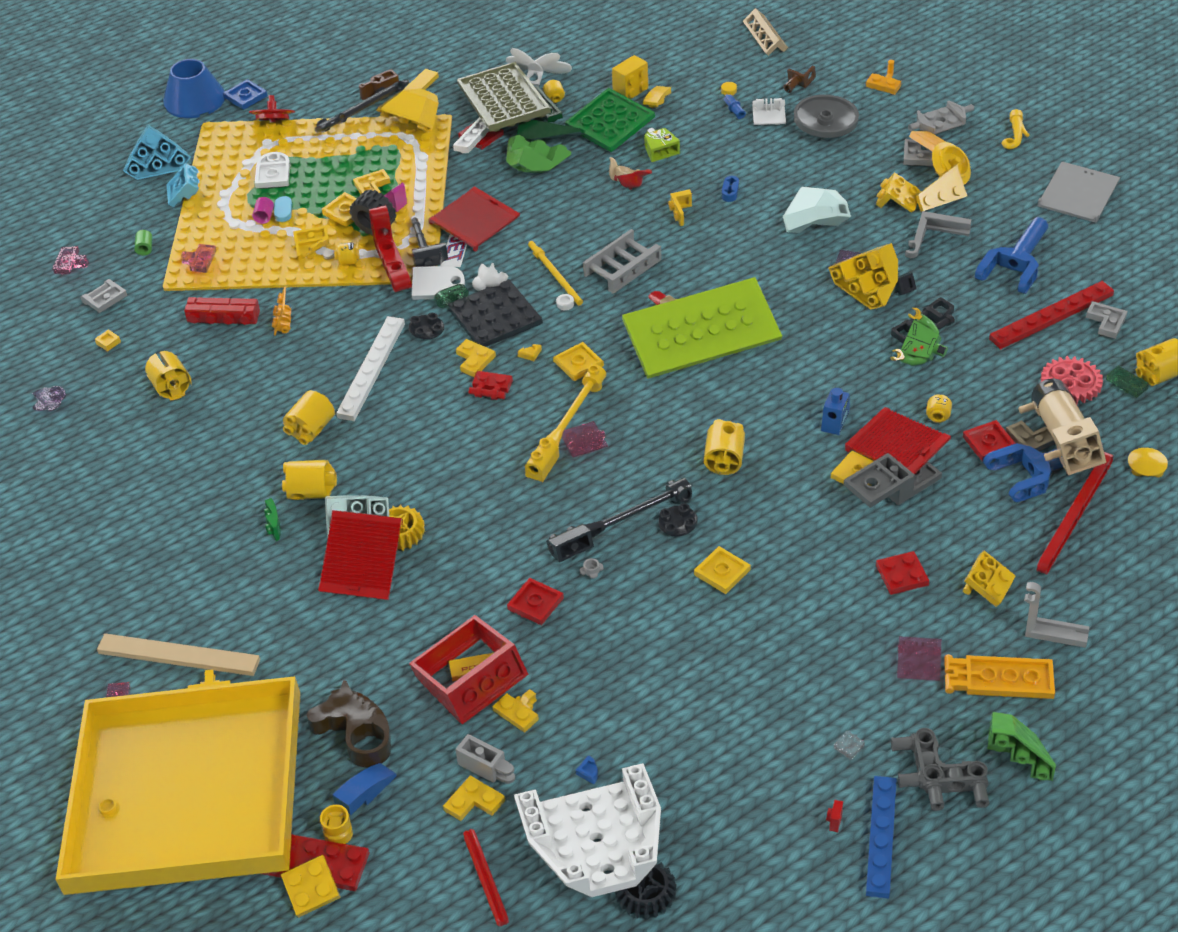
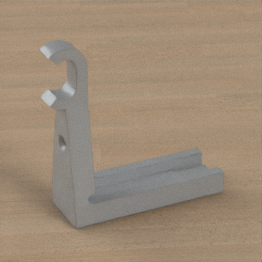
(938, 223)
(1051, 629)

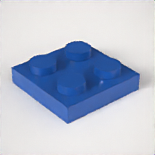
(245, 94)

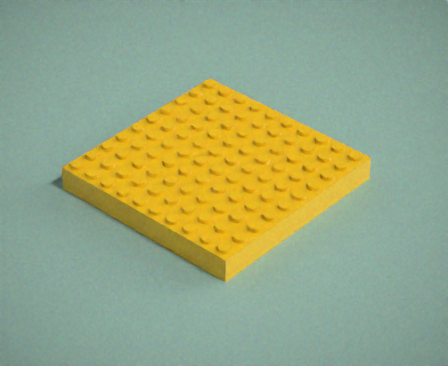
(196, 783)

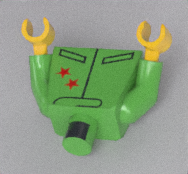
(921, 342)

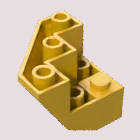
(412, 106)
(868, 276)

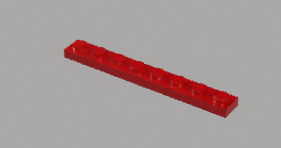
(1050, 315)

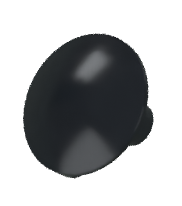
(426, 326)
(677, 520)

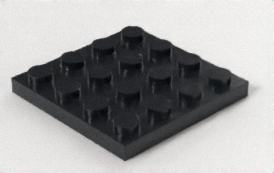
(495, 314)

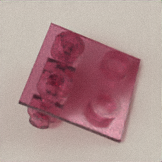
(584, 439)
(919, 658)

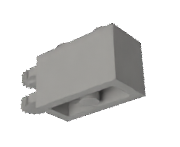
(484, 760)

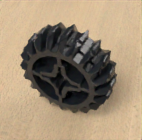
(654, 896)

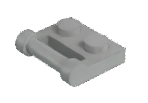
(104, 296)

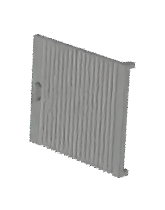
(1078, 192)

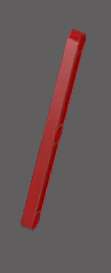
(1073, 515)

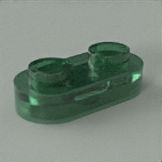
(450, 294)

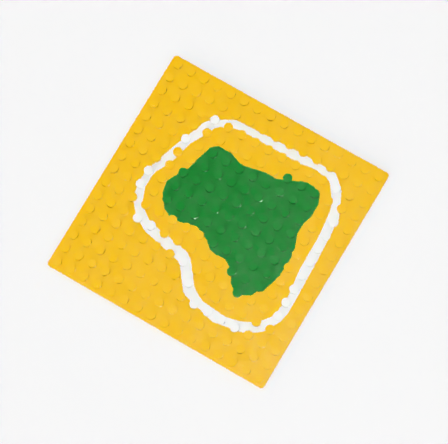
(320, 171)

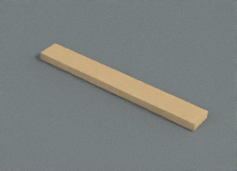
(179, 654)

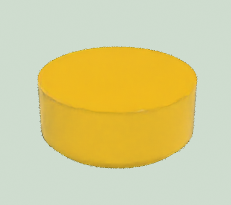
(728, 88)

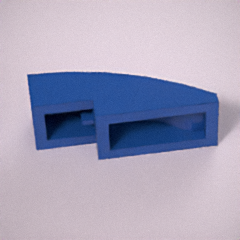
(363, 787)

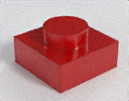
(834, 815)

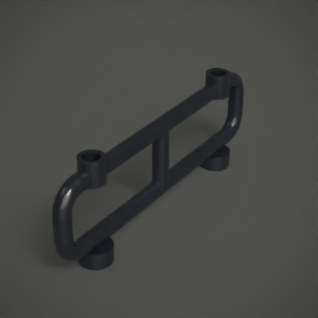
(380, 94)

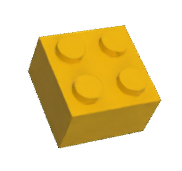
(630, 77)

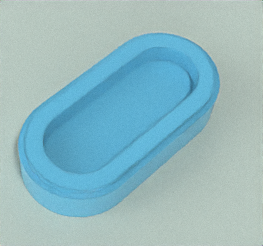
(283, 209)

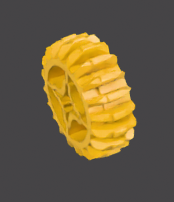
(410, 517)

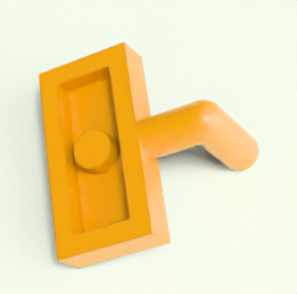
(886, 83)

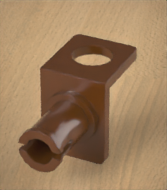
(796, 78)

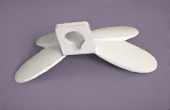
(547, 63)

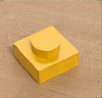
(107, 340)

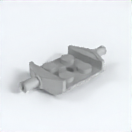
(942, 119)

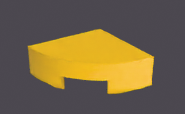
(530, 353)

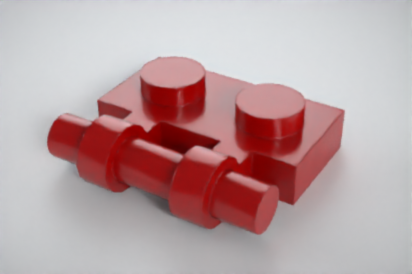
(490, 385)

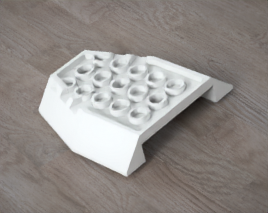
(620, 815)

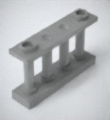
(625, 273)

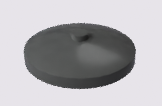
(826, 116)

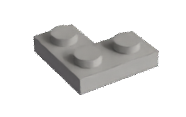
(914, 155)
(1111, 318)

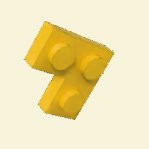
(371, 181)
(476, 357)
(473, 794)

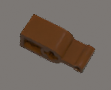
(383, 79)

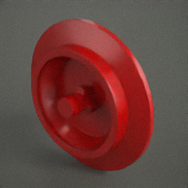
(271, 112)

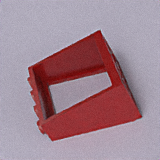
(483, 682)

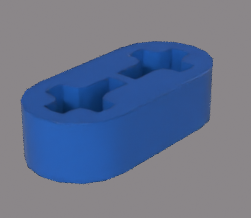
(732, 189)

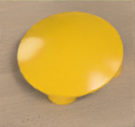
(1147, 462)

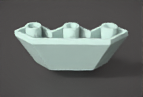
(815, 207)
(357, 504)

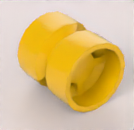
(336, 824)

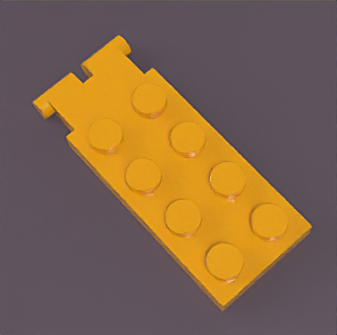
(1000, 676)

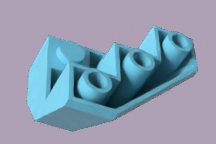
(155, 155)

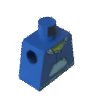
(838, 403)

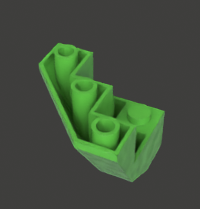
(535, 155)
(1012, 736)

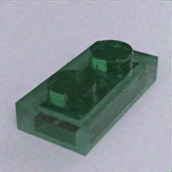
(1127, 381)

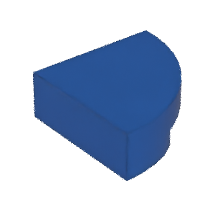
(588, 770)

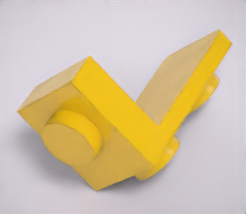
(679, 201)

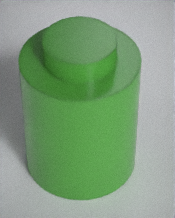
(143, 242)

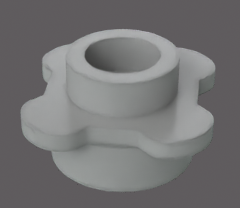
(591, 568)

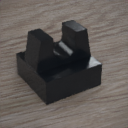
(905, 283)

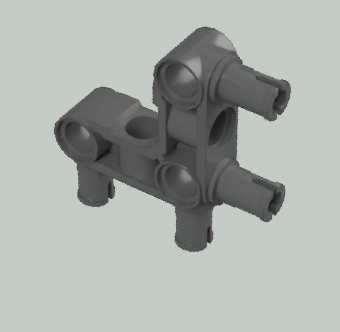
(945, 777)

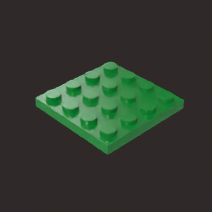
(610, 119)

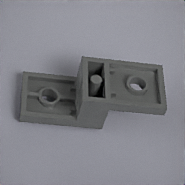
(890, 480)

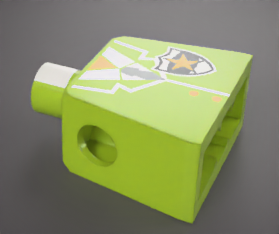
(661, 144)

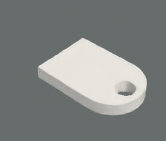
(272, 172)
(430, 280)

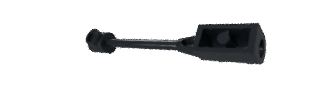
(579, 538)

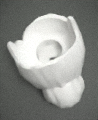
(488, 277)

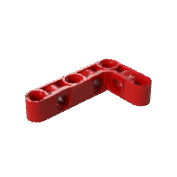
(387, 249)

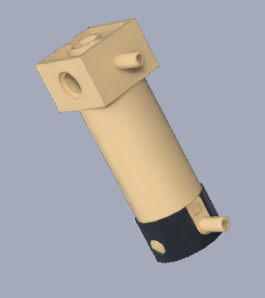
(1075, 437)

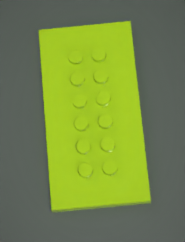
(701, 327)

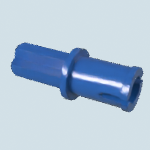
(734, 106)

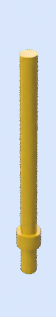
(540, 254)

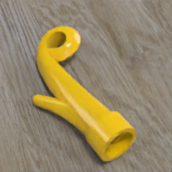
(1016, 119)

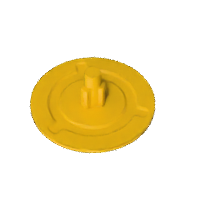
(946, 156)

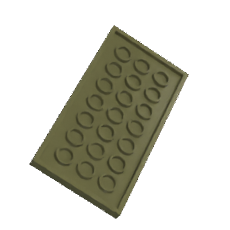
(503, 96)

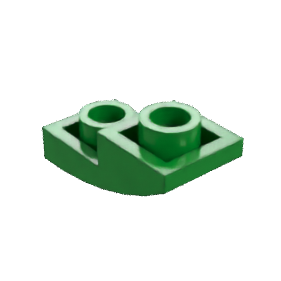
(273, 524)

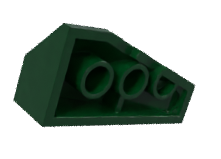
(543, 131)

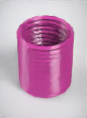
(263, 210)

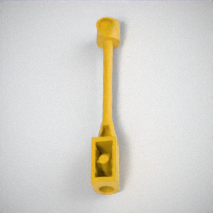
(548, 450)

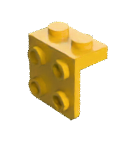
(898, 190)

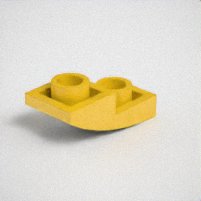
(656, 96)

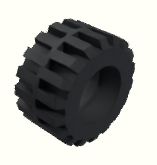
(368, 200)

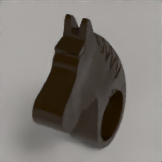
(360, 719)

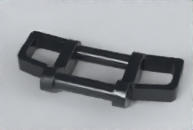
(940, 319)

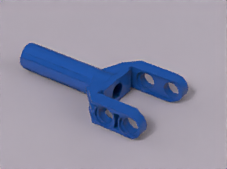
(1017, 257)
(1033, 462)

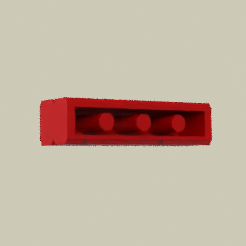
(222, 310)

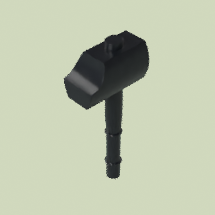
(427, 255)

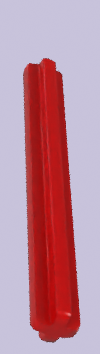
(486, 878)

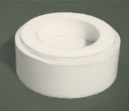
(565, 302)

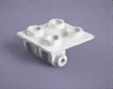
(769, 113)

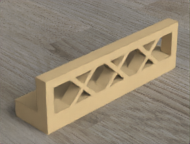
(765, 28)

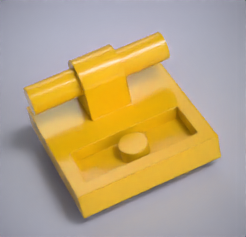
(989, 579)

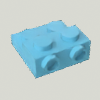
(182, 184)

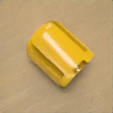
(172, 372)

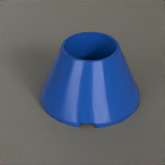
(192, 90)

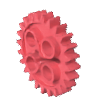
(1078, 376)

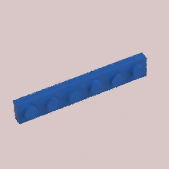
(881, 837)

